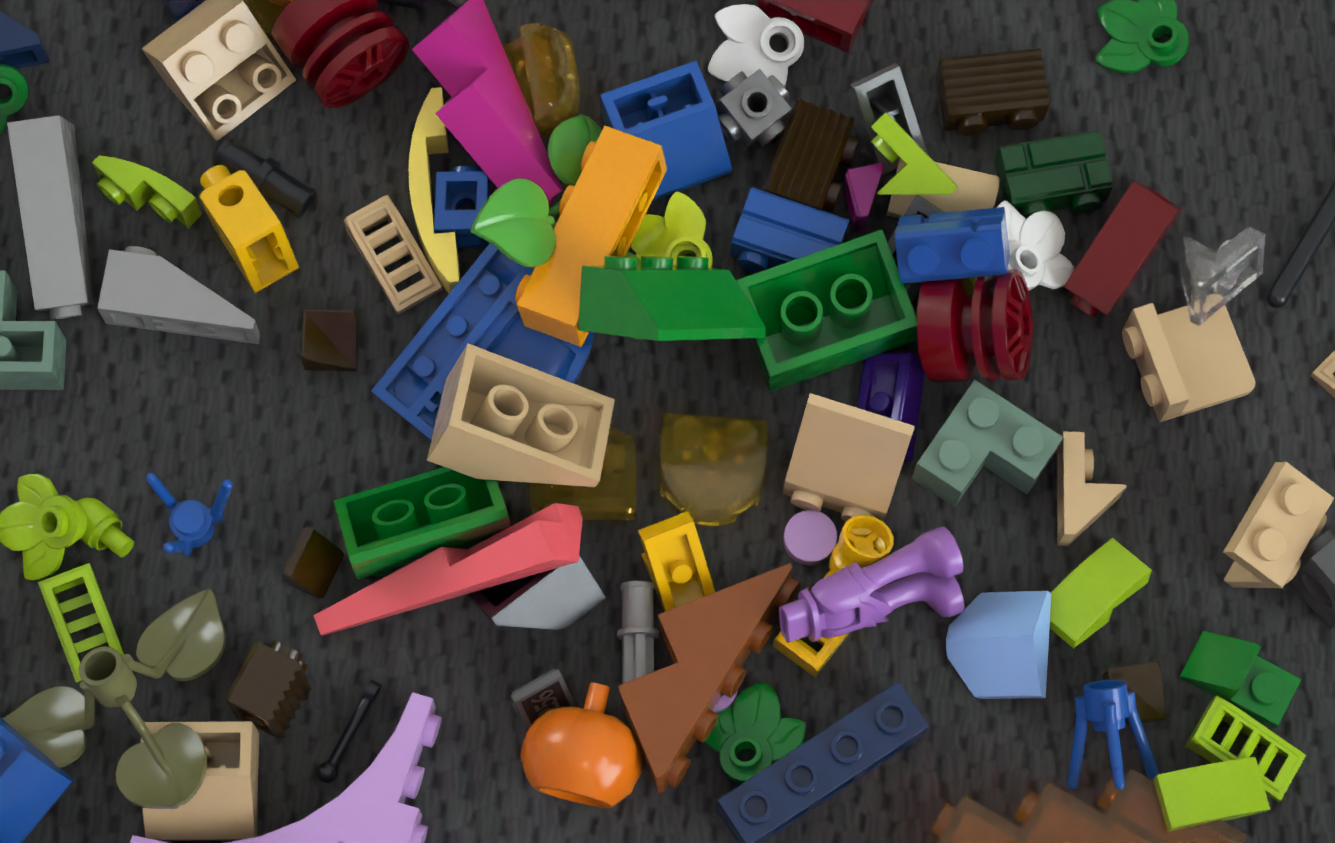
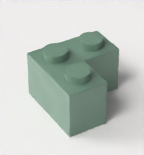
(29, 350)
(988, 434)

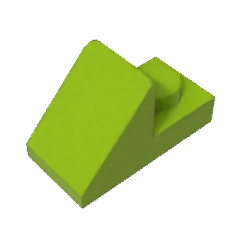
(920, 173)

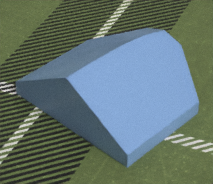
(1002, 644)

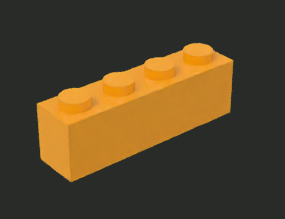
(594, 222)

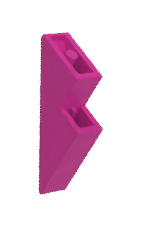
(486, 100)

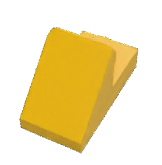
(676, 561)

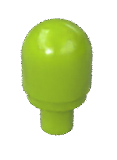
(104, 528)

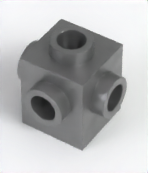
(741, 123)

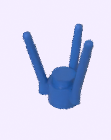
(190, 520)
(1106, 706)

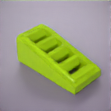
(65, 581)
(1220, 709)

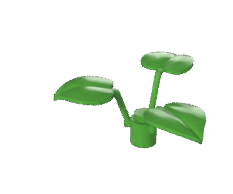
(518, 212)

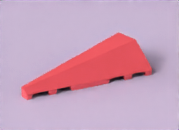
(524, 549)

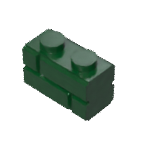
(1055, 174)

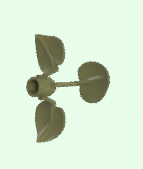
(166, 766)

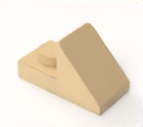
(1077, 501)

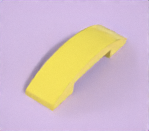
(431, 138)

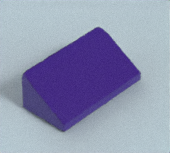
(893, 388)

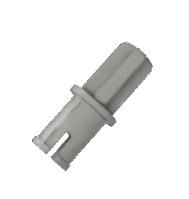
(637, 630)

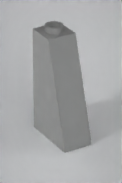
(52, 214)

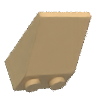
(519, 424)
(846, 459)

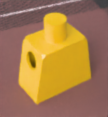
(247, 226)

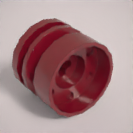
(341, 46)
(975, 326)

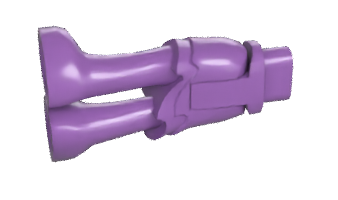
(865, 595)

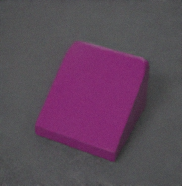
(860, 192)

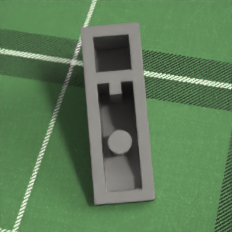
(158, 296)

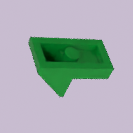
(1236, 674)

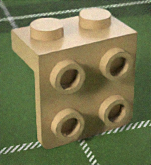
(1186, 363)
(1276, 529)

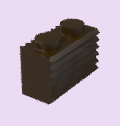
(992, 91)
(811, 155)
(269, 688)

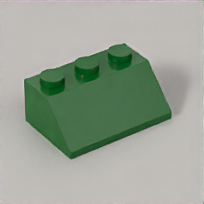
(665, 300)
(829, 310)
(416, 517)

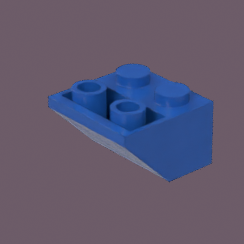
(680, 116)

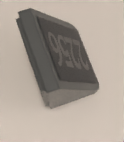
(540, 696)

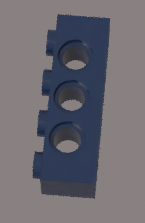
(822, 766)

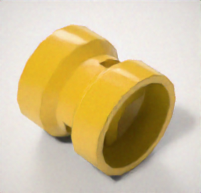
(863, 541)

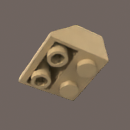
(219, 64)
(229, 793)

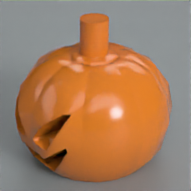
(583, 753)

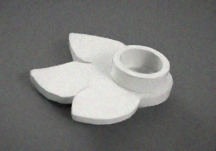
(749, 47)
(1036, 248)

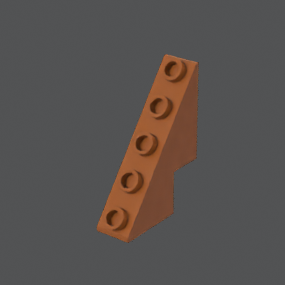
(707, 649)

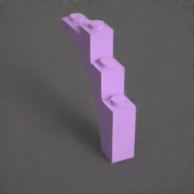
(374, 803)

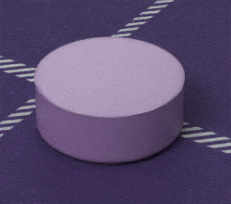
(810, 537)

